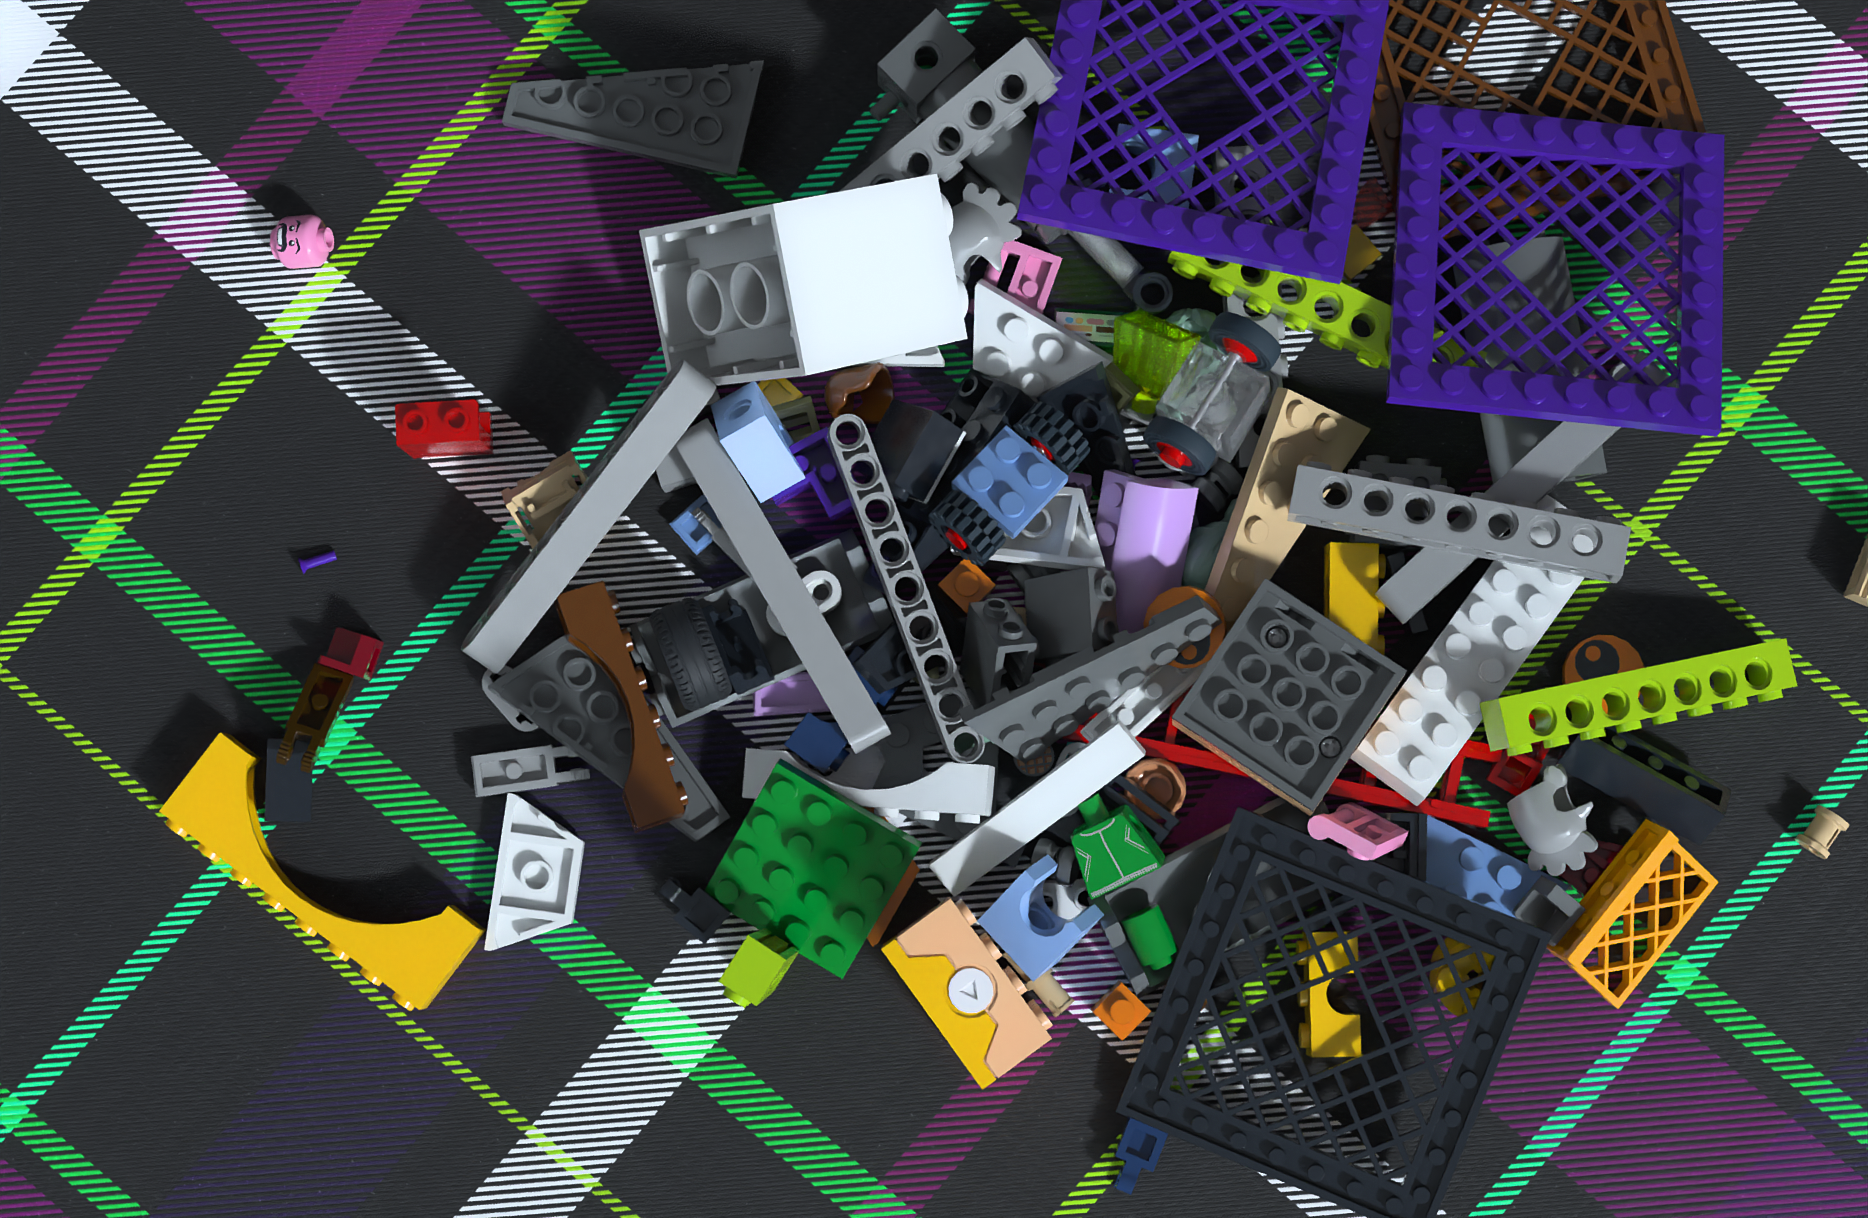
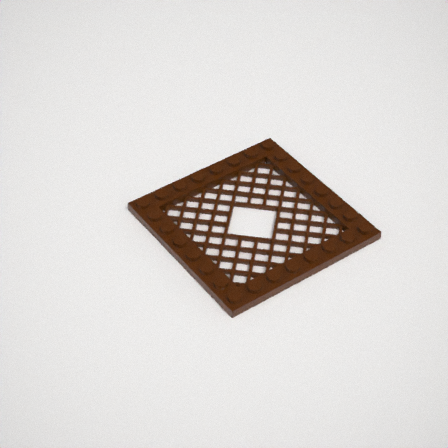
(1661, 74)

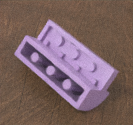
(1143, 539)

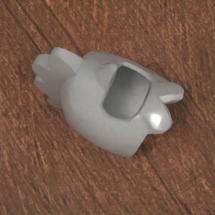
(980, 229)
(1552, 824)

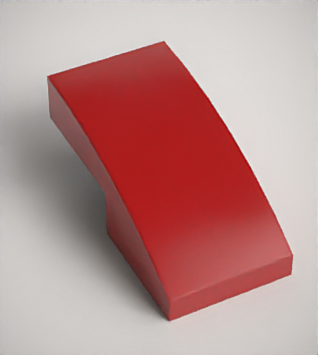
(1518, 771)

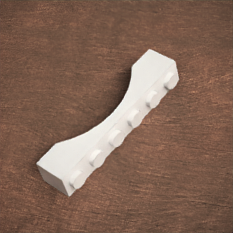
(950, 789)

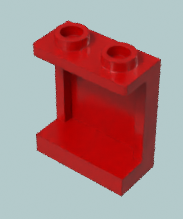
(443, 429)

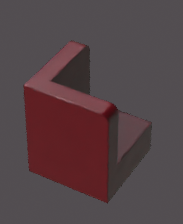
(353, 653)

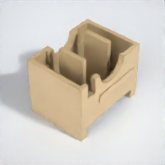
(544, 496)

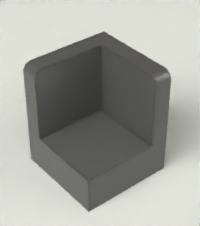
(1549, 908)

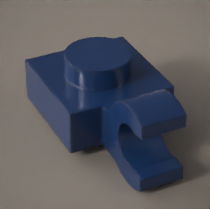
(1140, 1148)

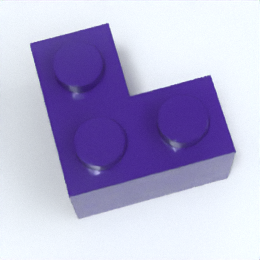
(820, 474)

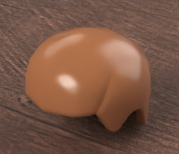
(1160, 780)

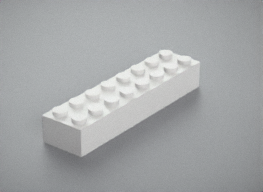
(1465, 667)

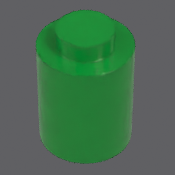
(1150, 937)

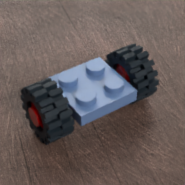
(1009, 483)

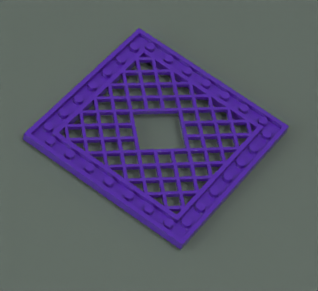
(1698, 158)
(1123, 217)

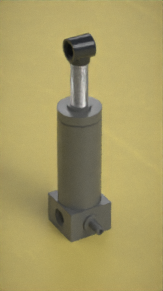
(1005, 162)

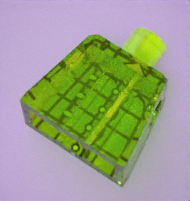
(1150, 354)

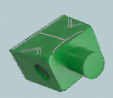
(1112, 847)

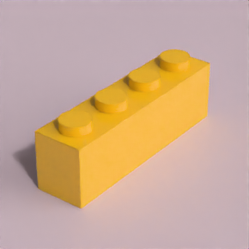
(1350, 589)

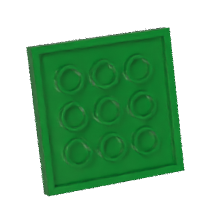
(812, 868)

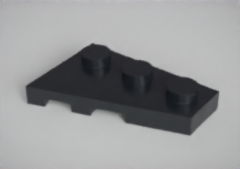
(1091, 407)
(887, 660)

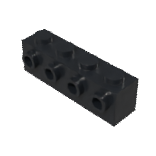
(1648, 781)

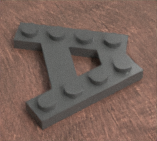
(904, 761)

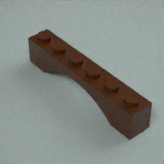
(592, 627)

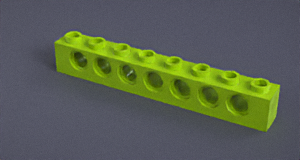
(1300, 314)
(1508, 717)
(757, 968)

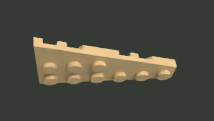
(1258, 528)

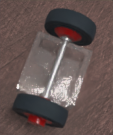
(1214, 396)

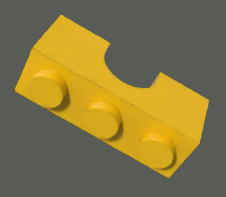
(1325, 1030)

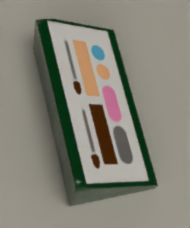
(1090, 325)

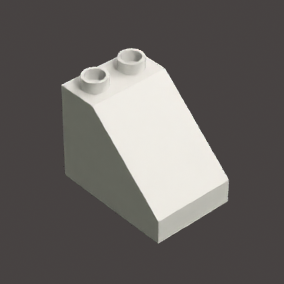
(807, 283)

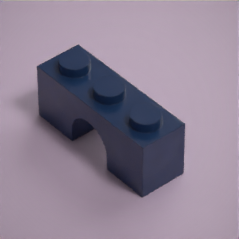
(823, 742)

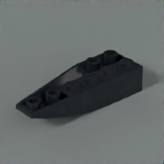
(981, 410)

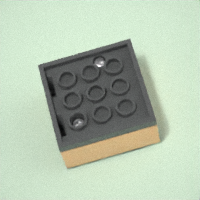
(1287, 697)

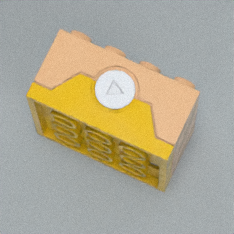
(967, 991)

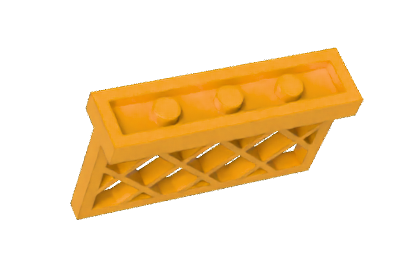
(1614, 896)

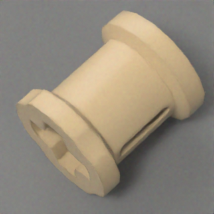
(1822, 832)

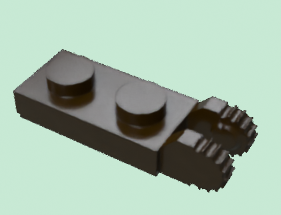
(315, 714)

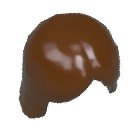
(874, 386)

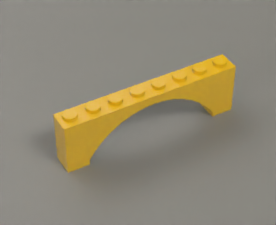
(221, 813)

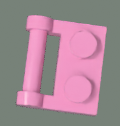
(1031, 278)
(1359, 830)

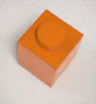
(965, 585)
(1120, 1010)

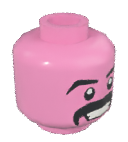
(301, 241)

